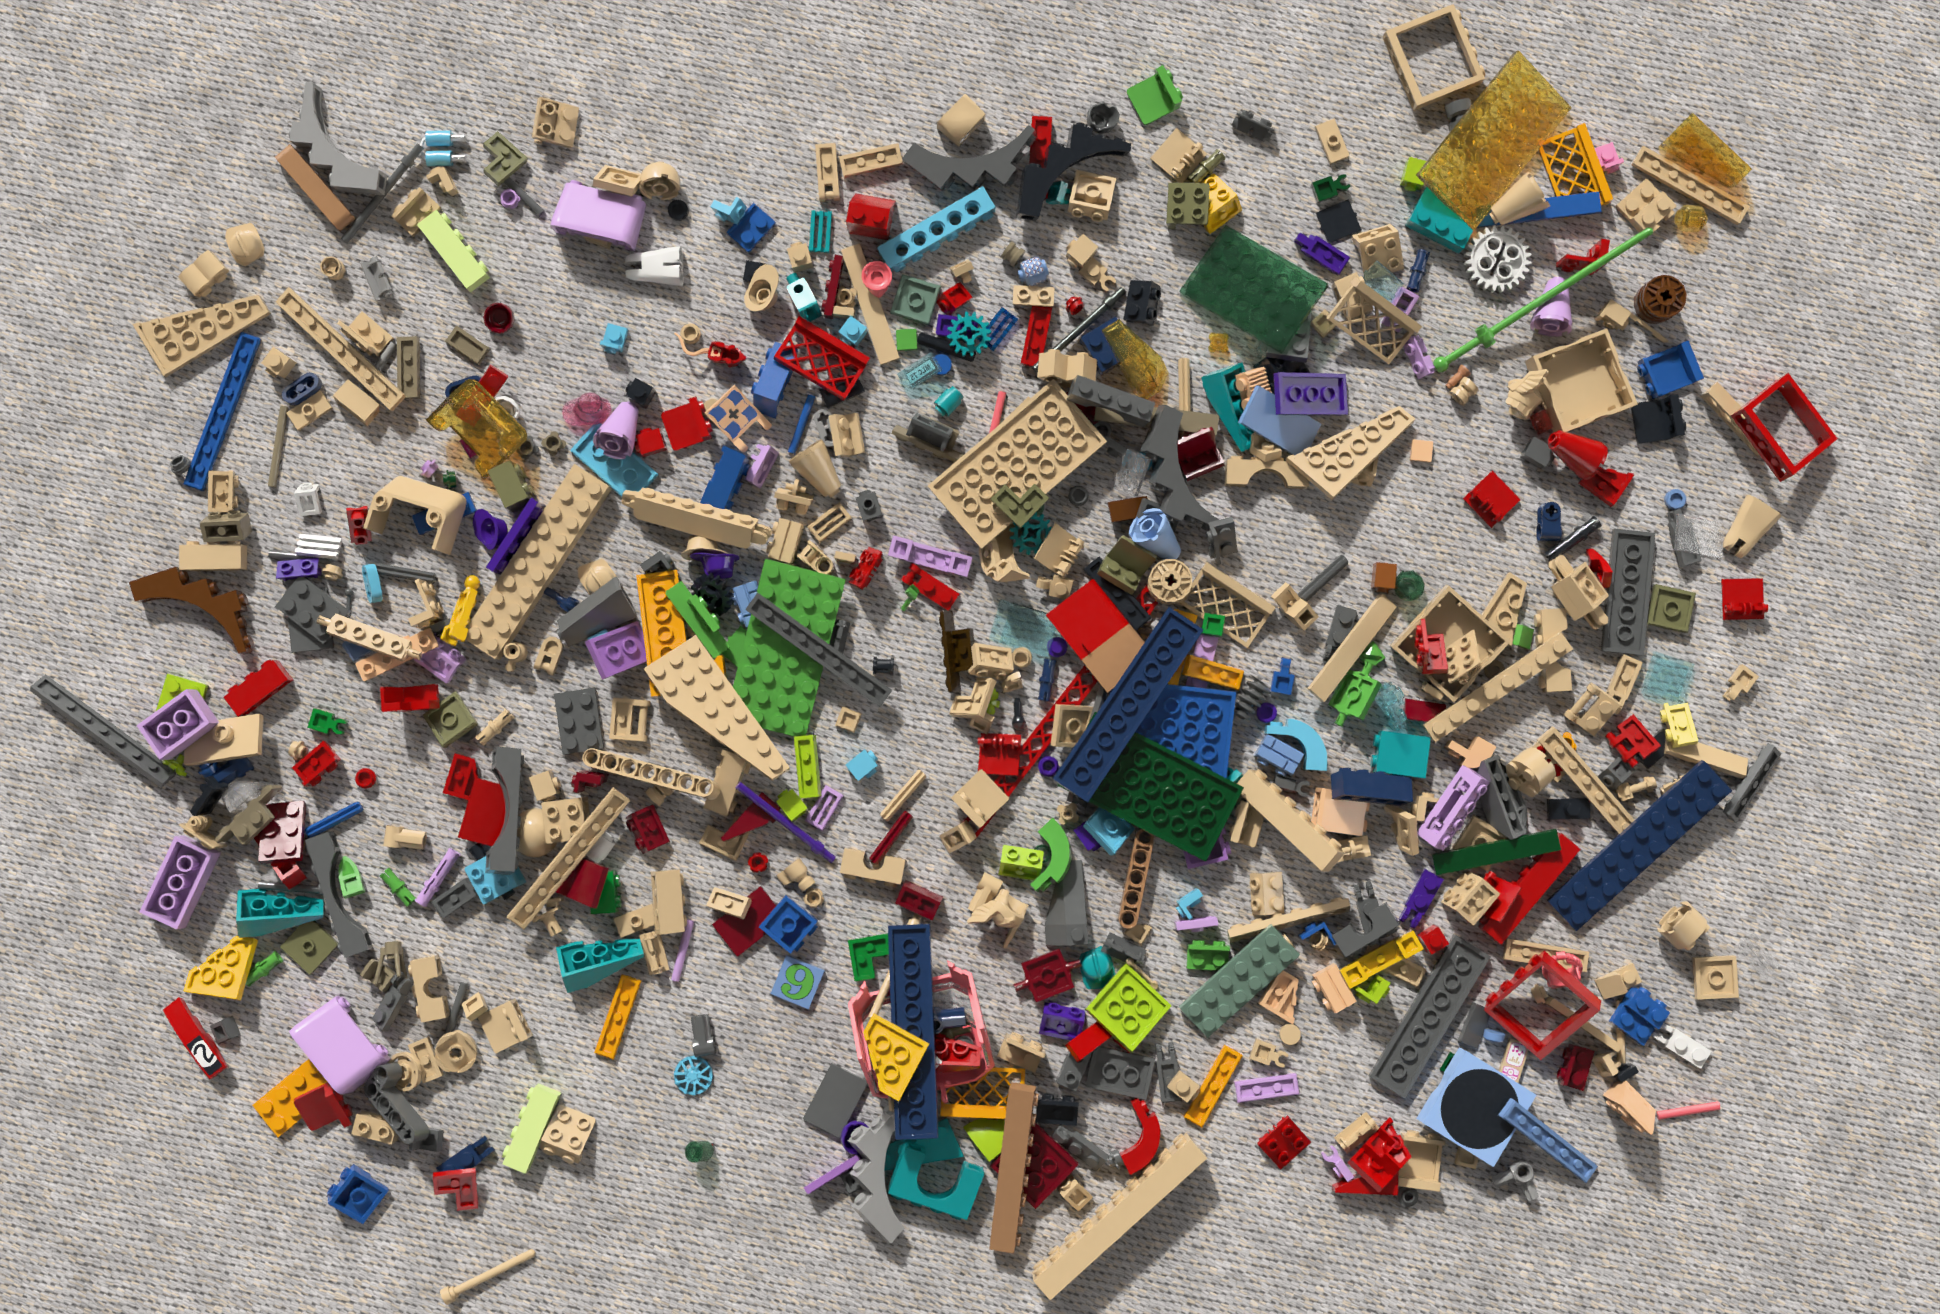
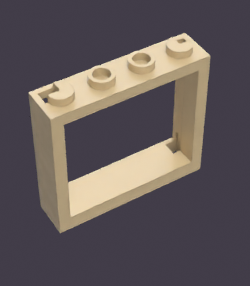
(1403, 68)

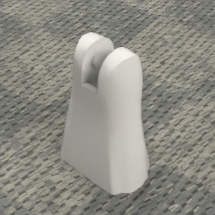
(657, 266)

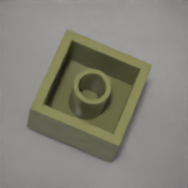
(511, 485)

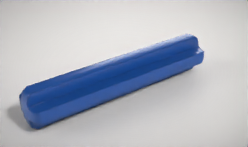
(333, 819)

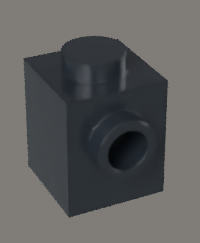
(640, 392)

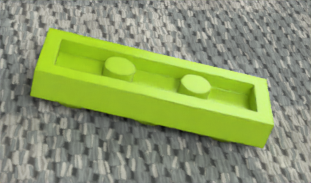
(807, 766)

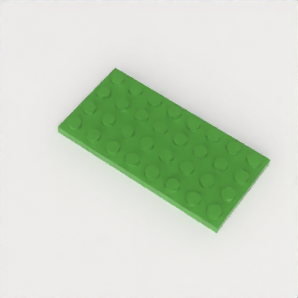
(772, 673)

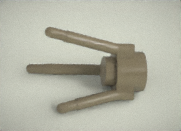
(393, 951)

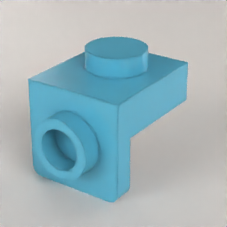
(731, 213)

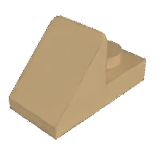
(958, 836)
(1618, 981)

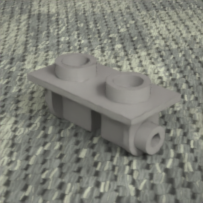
(376, 279)

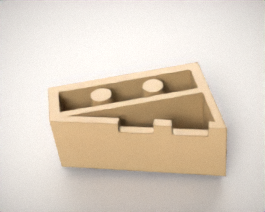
(727, 776)

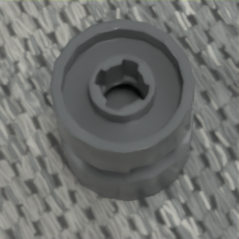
(1456, 110)

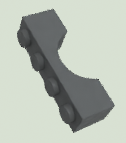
(1128, 406)

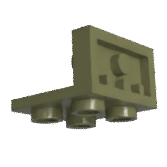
(1187, 204)
(1126, 564)

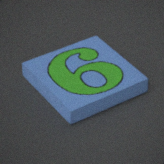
(797, 982)

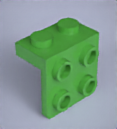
(1155, 96)

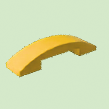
(1381, 958)

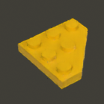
(224, 971)
(893, 1054)

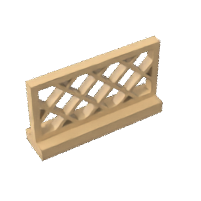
(1384, 306)
(1236, 589)

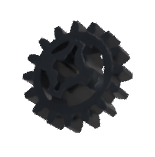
(714, 593)

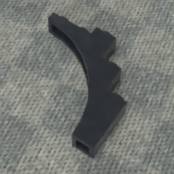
(1080, 147)

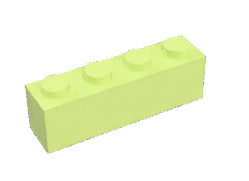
(453, 251)
(531, 1128)

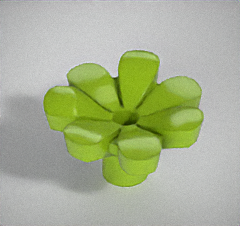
(993, 703)
(176, 765)

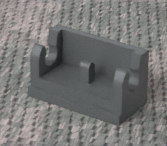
(930, 431)

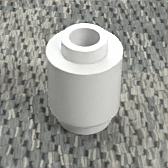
(601, 848)

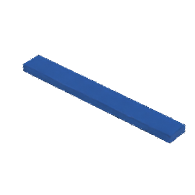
(222, 411)

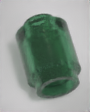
(699, 1151)

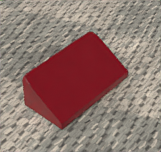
(1422, 710)

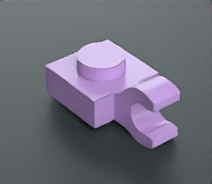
(1340, 1169)

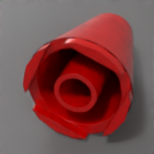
(1578, 453)

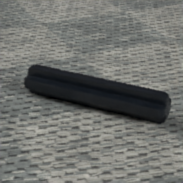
(942, 346)

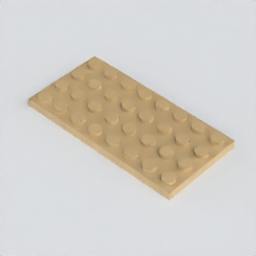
(1030, 447)

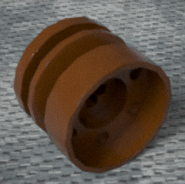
(1650, 304)

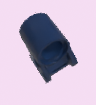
(1548, 524)

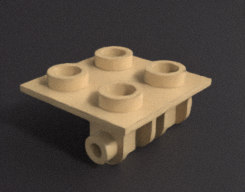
(1179, 156)
(1059, 550)
(1462, 658)
(197, 827)

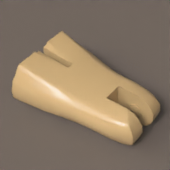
(1750, 525)

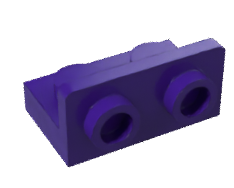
(1061, 1021)

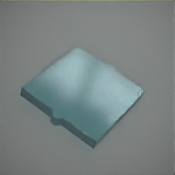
(1382, 280)

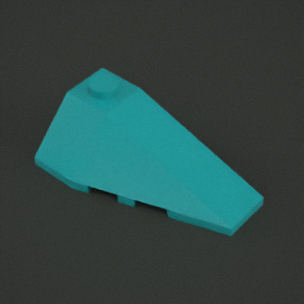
(1226, 400)
(265, 913)
(590, 963)

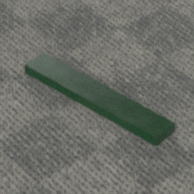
(1496, 851)

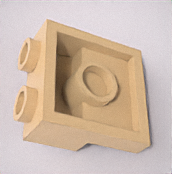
(1091, 195)
(1646, 206)

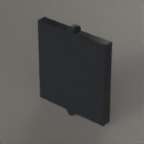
(1338, 221)

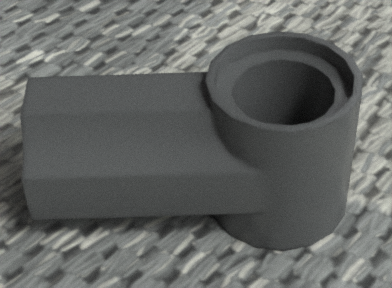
(702, 1035)

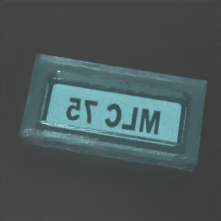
(919, 371)

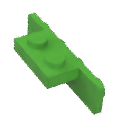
(698, 618)

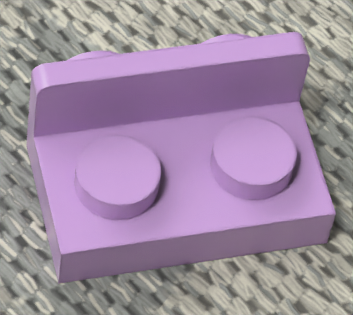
(442, 661)

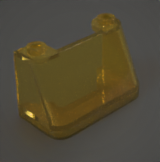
(481, 424)

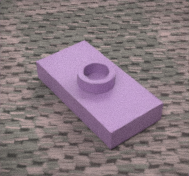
(1196, 924)

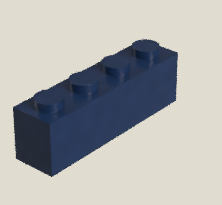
(1371, 787)

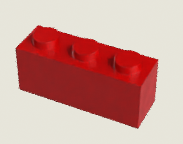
(257, 687)

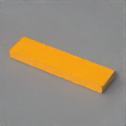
(617, 1016)
(1213, 1085)

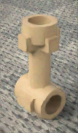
(1626, 792)

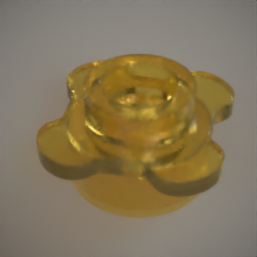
(1213, 342)

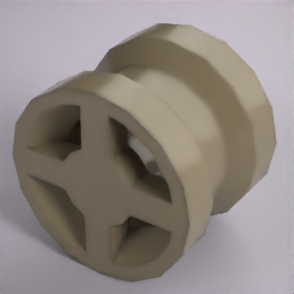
(1012, 254)

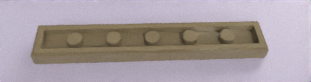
(1190, 422)

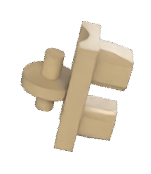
(784, 496)
(1355, 848)

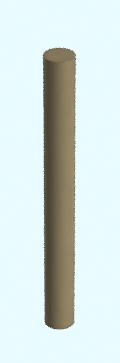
(277, 450)

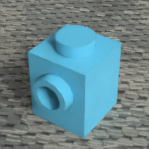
(852, 332)
(863, 765)

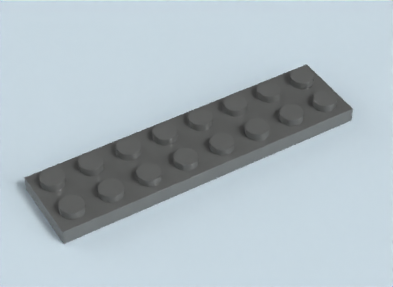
(1429, 1016)

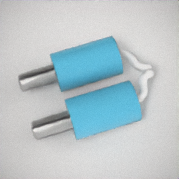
(441, 138)

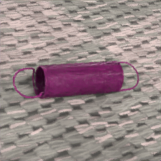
(470, 452)

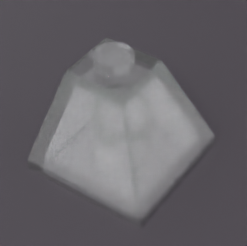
(241, 793)

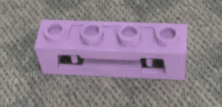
(1453, 808)

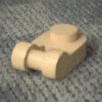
(552, 648)

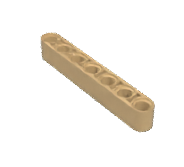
(660, 773)

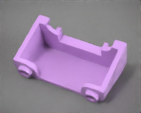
(599, 215)
(338, 1046)

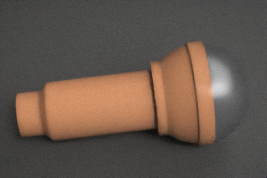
(1463, 371)

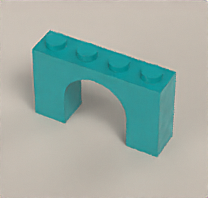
(955, 1201)

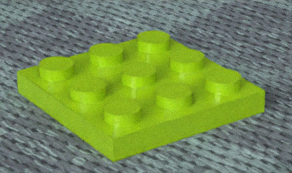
(1128, 1007)

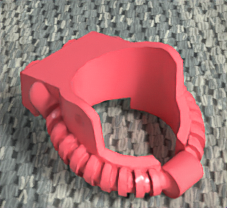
(1576, 969)

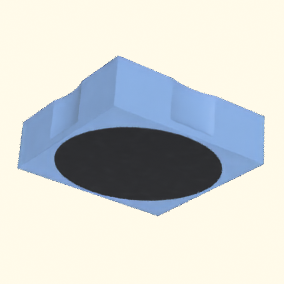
(1469, 1105)

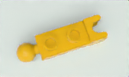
(460, 618)

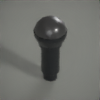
(1018, 720)

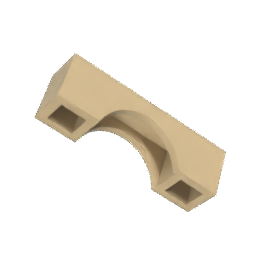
(1240, 471)
(1550, 623)

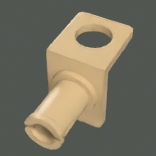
(549, 921)

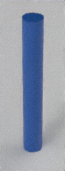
(801, 424)

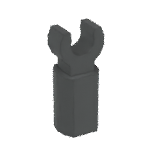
(1290, 785)

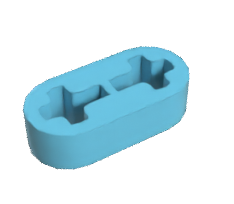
(372, 583)

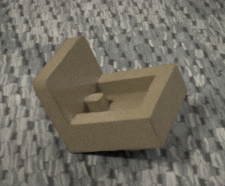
(385, 976)

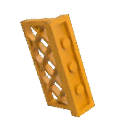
(1590, 161)
(981, 1111)

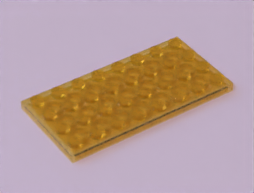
(1494, 140)

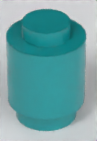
(948, 401)

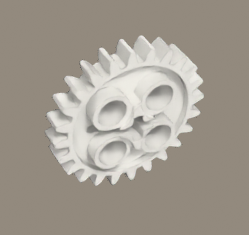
(1480, 251)

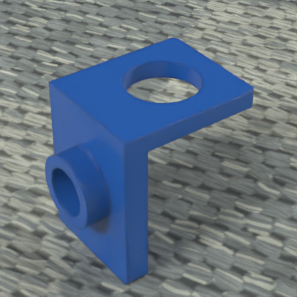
(1313, 927)

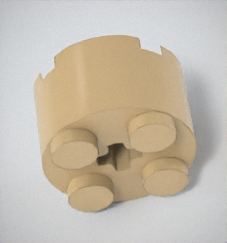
(1530, 772)
(1683, 926)

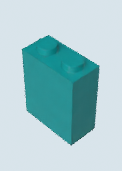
(1400, 754)

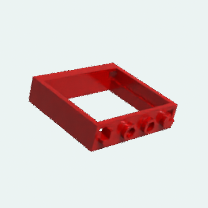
(1764, 441)
(1563, 1031)

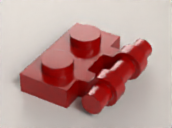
(1637, 736)

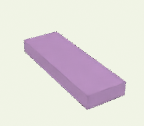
(1266, 1087)

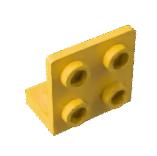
(1222, 203)

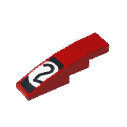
(194, 1038)

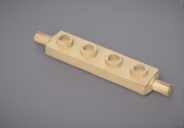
(369, 637)

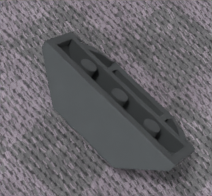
(1502, 804)

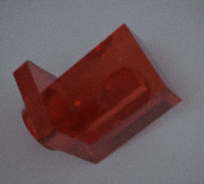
(1541, 422)

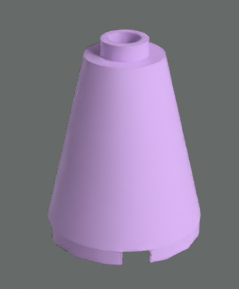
(1555, 314)
(618, 432)

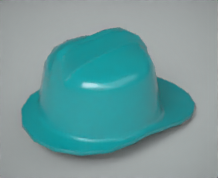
(1096, 968)

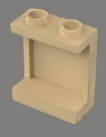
(1424, 1165)

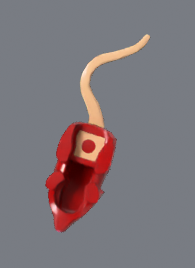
(718, 353)

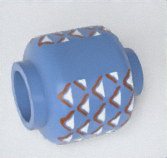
(1033, 271)

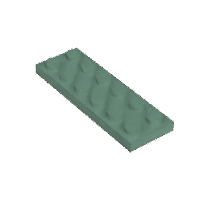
(1239, 980)

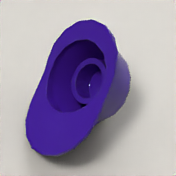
(489, 529)
(717, 563)

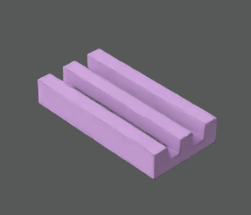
(832, 793)

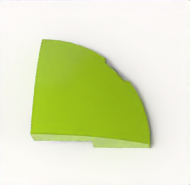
(987, 1135)

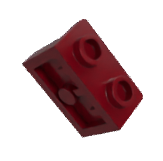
(587, 778)
(647, 829)
(1575, 1066)

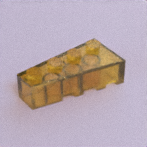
(1705, 151)

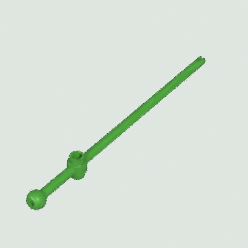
(1486, 335)

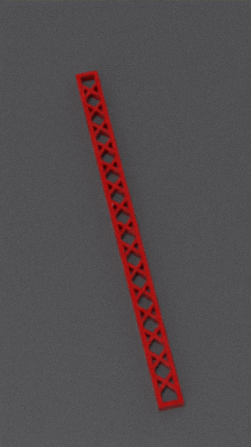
(1040, 726)

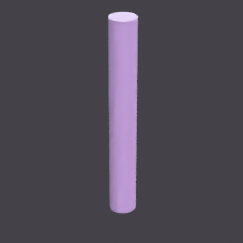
(682, 951)

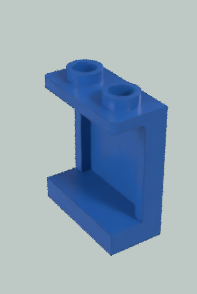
(1669, 370)

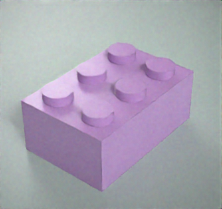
(178, 724)

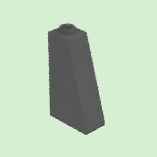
(599, 611)

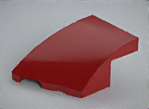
(1381, 1156)

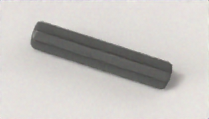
(405, 573)
(1323, 578)

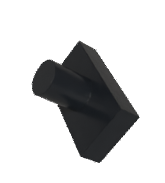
(1568, 808)

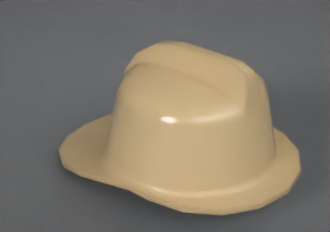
(244, 243)
(762, 289)
(700, 545)
(595, 575)

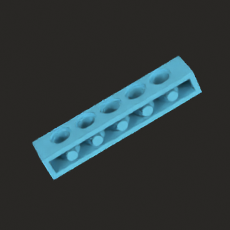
(977, 199)

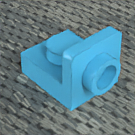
(614, 338)
(1191, 900)

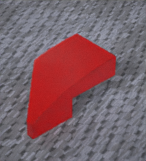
(1601, 566)

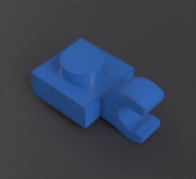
(1282, 681)

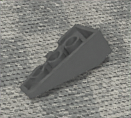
(1067, 910)

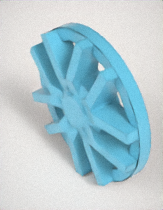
(693, 1075)

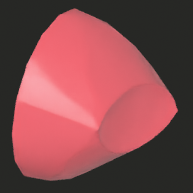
(877, 277)

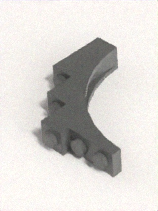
(972, 171)
(1161, 446)

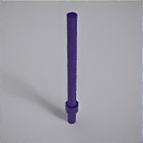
(816, 846)

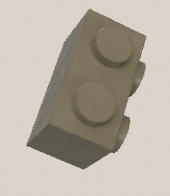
(225, 527)

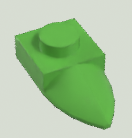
(350, 878)

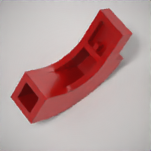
(1145, 1148)

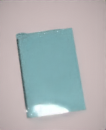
(1022, 627)

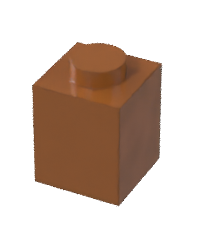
(1383, 577)

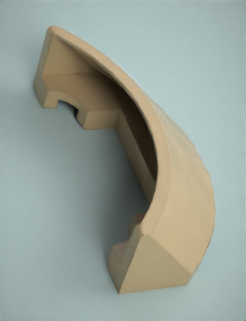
(998, 559)

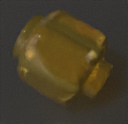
(1690, 218)

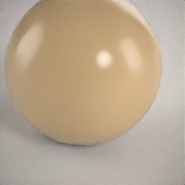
(533, 834)

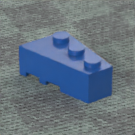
(726, 479)

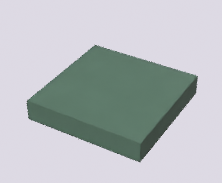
(915, 299)

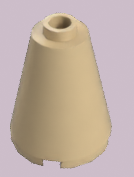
(1519, 201)
(817, 468)

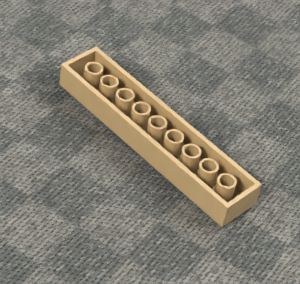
(537, 561)
(1118, 1215)

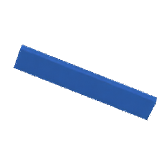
(1559, 208)

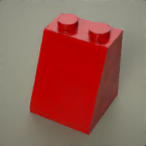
(870, 216)

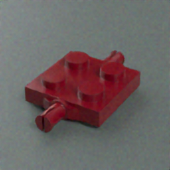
(1047, 975)

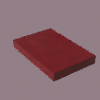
(585, 883)
(743, 933)

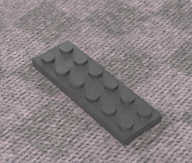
(1629, 592)

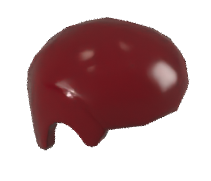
(496, 314)

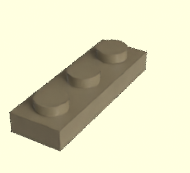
(408, 366)

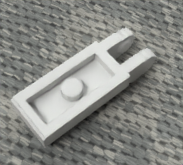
(1683, 1046)

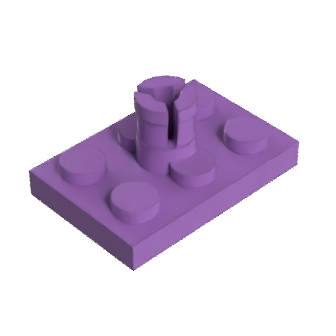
(618, 650)

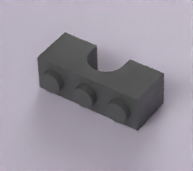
(1352, 941)

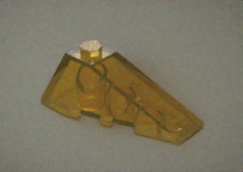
(1138, 361)

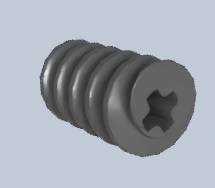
(1250, 699)

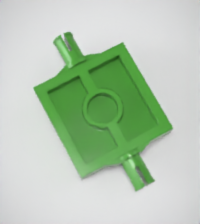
(1355, 694)

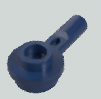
(565, 604)

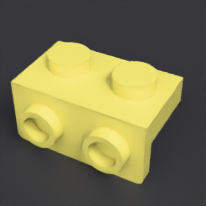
(1679, 725)

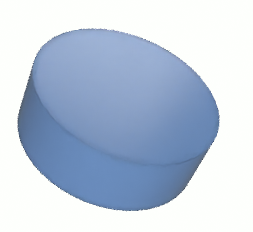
(1675, 499)
(1494, 1035)

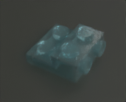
(1389, 699)

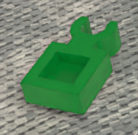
(324, 722)

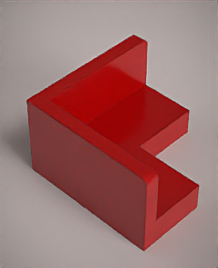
(409, 698)

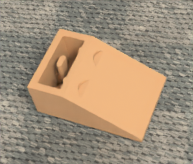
(1633, 1107)

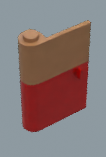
(1097, 633)

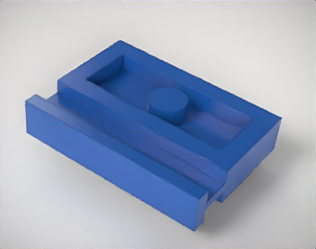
(751, 228)

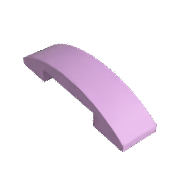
(929, 556)

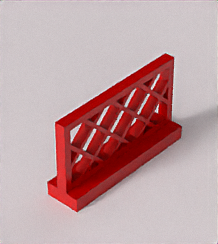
(827, 343)

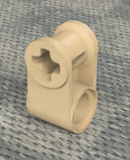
(814, 556)

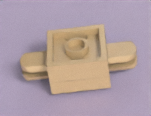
(1579, 591)

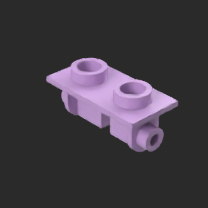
(1421, 365)

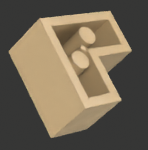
(1065, 367)

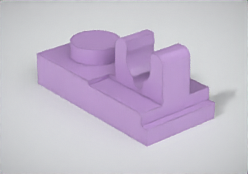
(762, 465)

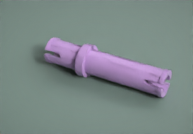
(432, 885)

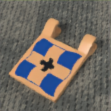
(734, 415)

